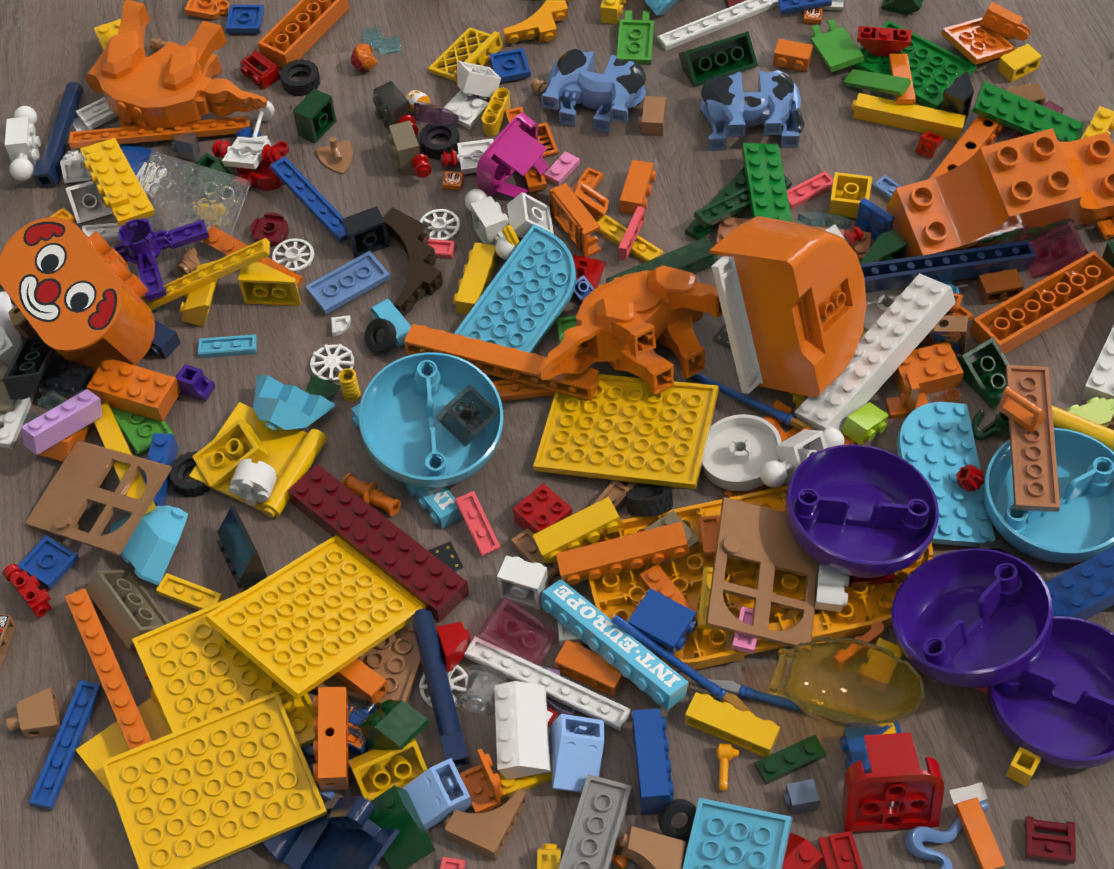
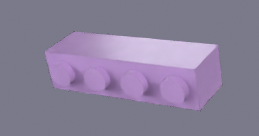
(61, 421)

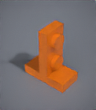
(909, 398)

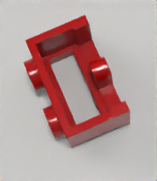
(265, 78)

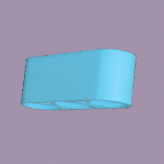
(388, 311)

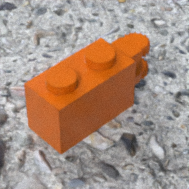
(1005, 22)

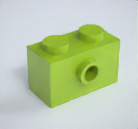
(865, 423)

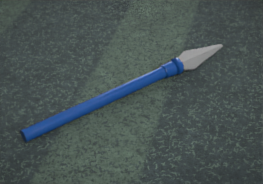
(752, 694)

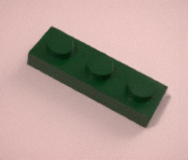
(790, 759)

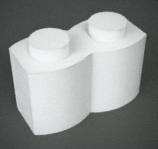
(830, 590)

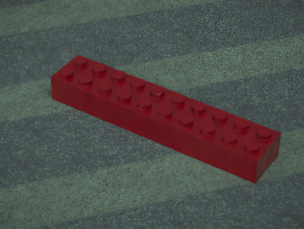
(379, 541)

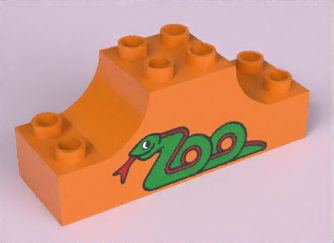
(1008, 194)

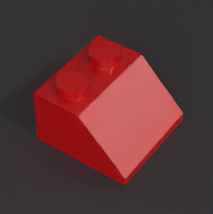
(801, 854)

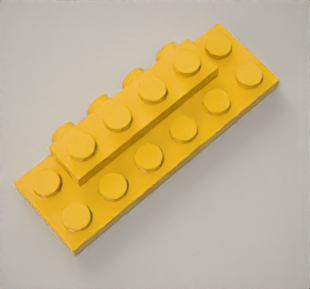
(116, 181)

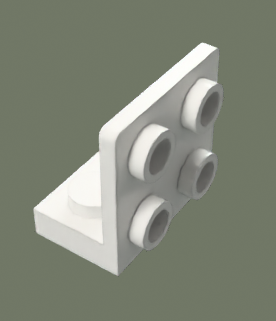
(73, 167)

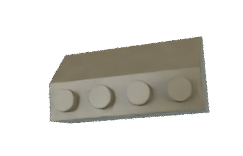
(125, 604)

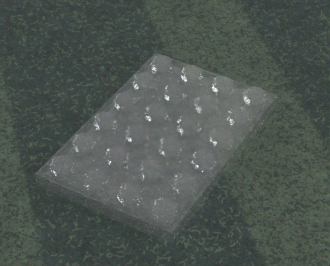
(191, 192)

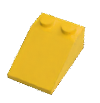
(267, 286)
(221, 455)

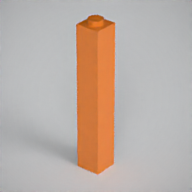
(363, 681)

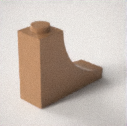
(488, 830)
(652, 849)

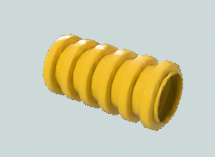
(349, 385)

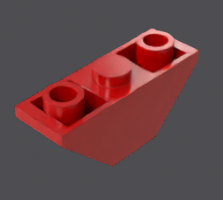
(883, 40)

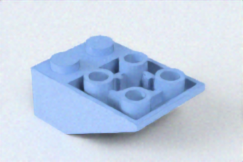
(575, 751)
(438, 793)

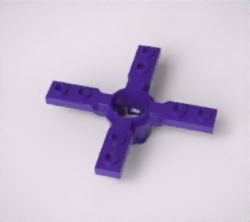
(135, 249)

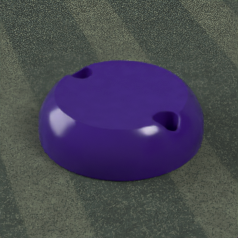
(861, 510)
(972, 617)
(1064, 698)

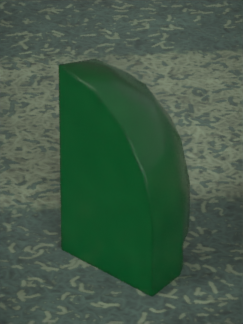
(321, 387)

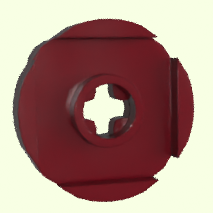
(270, 220)

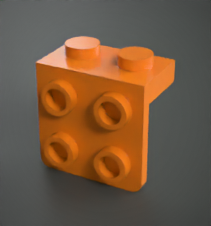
(483, 784)

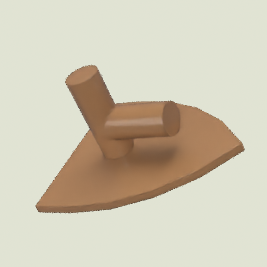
(336, 155)

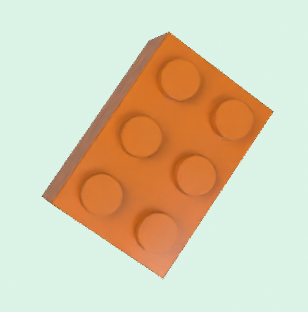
(934, 368)

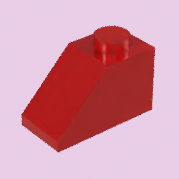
(453, 643)

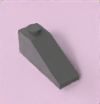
(187, 146)

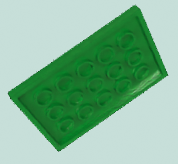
(929, 64)

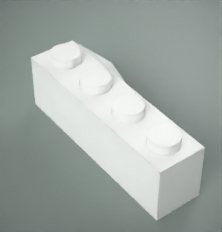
(9, 337)

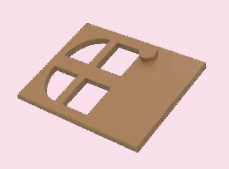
(78, 485)
(766, 540)

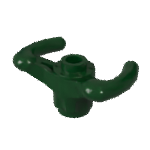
(998, 427)

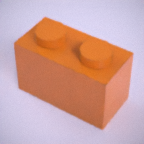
(792, 55)

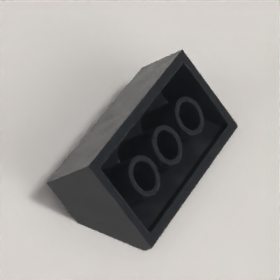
(27, 367)
(240, 551)

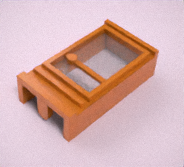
(574, 219)

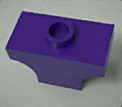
(194, 383)

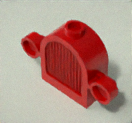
(262, 176)

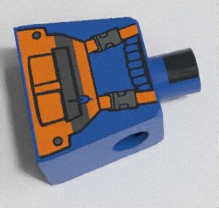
(356, 717)

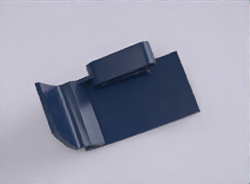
(335, 840)

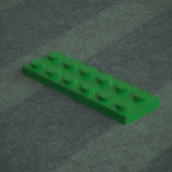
(1024, 114)
(766, 181)

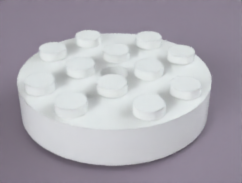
(738, 450)

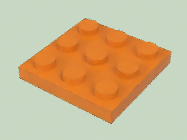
(977, 41)

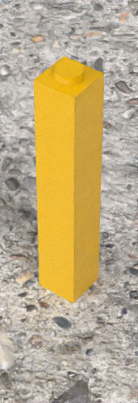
(908, 116)

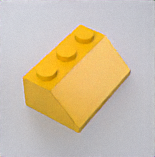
(198, 303)
(382, 769)

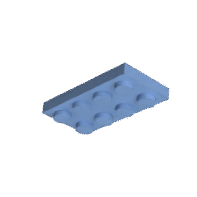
(347, 282)

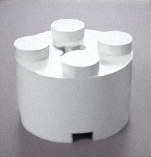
(253, 481)

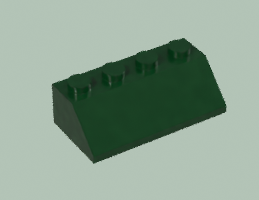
(718, 58)

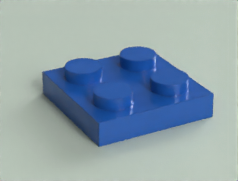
(245, 19)
(510, 65)
(873, 219)
(48, 562)

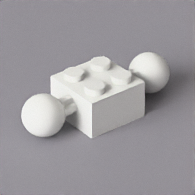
(22, 143)
(489, 221)
(795, 451)

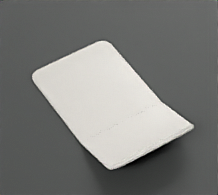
(969, 792)

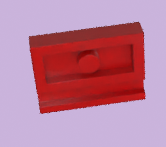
(840, 851)

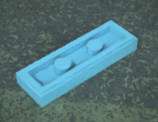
(227, 346)

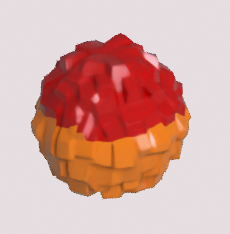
(363, 58)

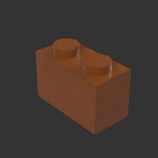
(999, 286)

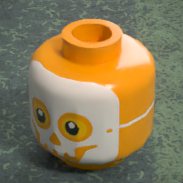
(415, 96)

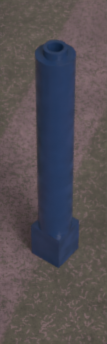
(47, 169)
(439, 688)

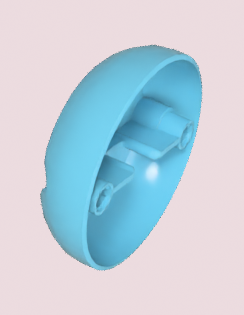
(402, 425)
(1086, 502)

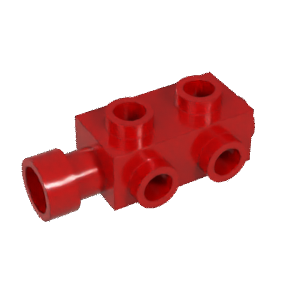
(28, 589)

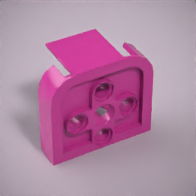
(512, 150)

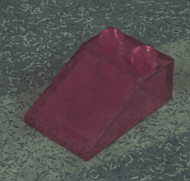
(1056, 250)
(517, 632)

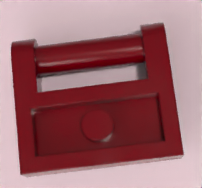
(1050, 846)

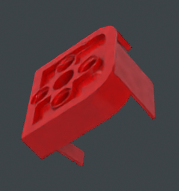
(873, 798)

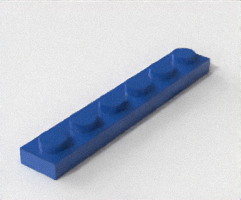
(309, 197)
(65, 745)

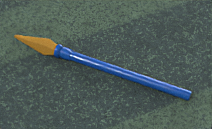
(780, 415)
(713, 689)

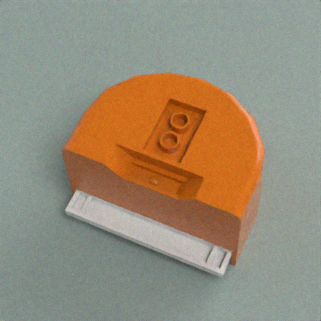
(789, 304)

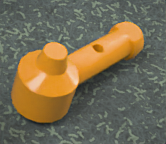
(725, 753)

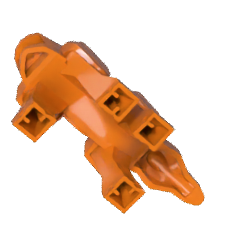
(170, 84)
(626, 319)

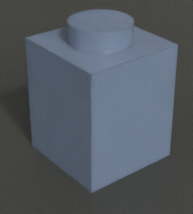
(801, 796)

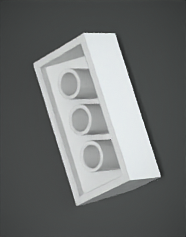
(521, 729)

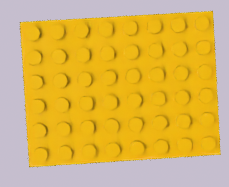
(630, 433)
(315, 615)
(205, 675)
(214, 787)

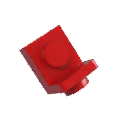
(928, 143)

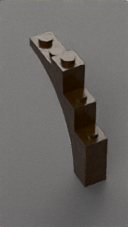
(422, 276)

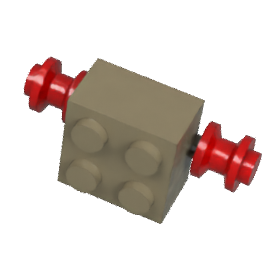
(406, 148)

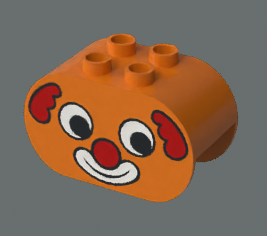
(77, 293)

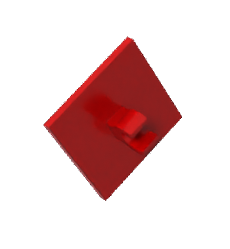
(590, 268)

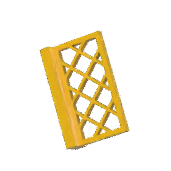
(480, 56)

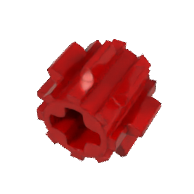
(969, 478)

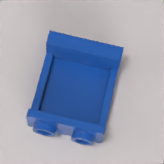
(664, 620)

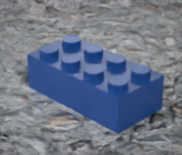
(1084, 588)
(652, 760)

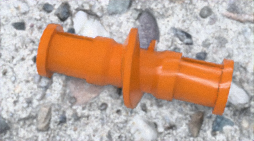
(371, 494)

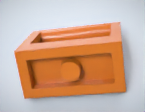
(595, 209)
(1021, 410)

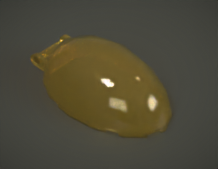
(848, 683)

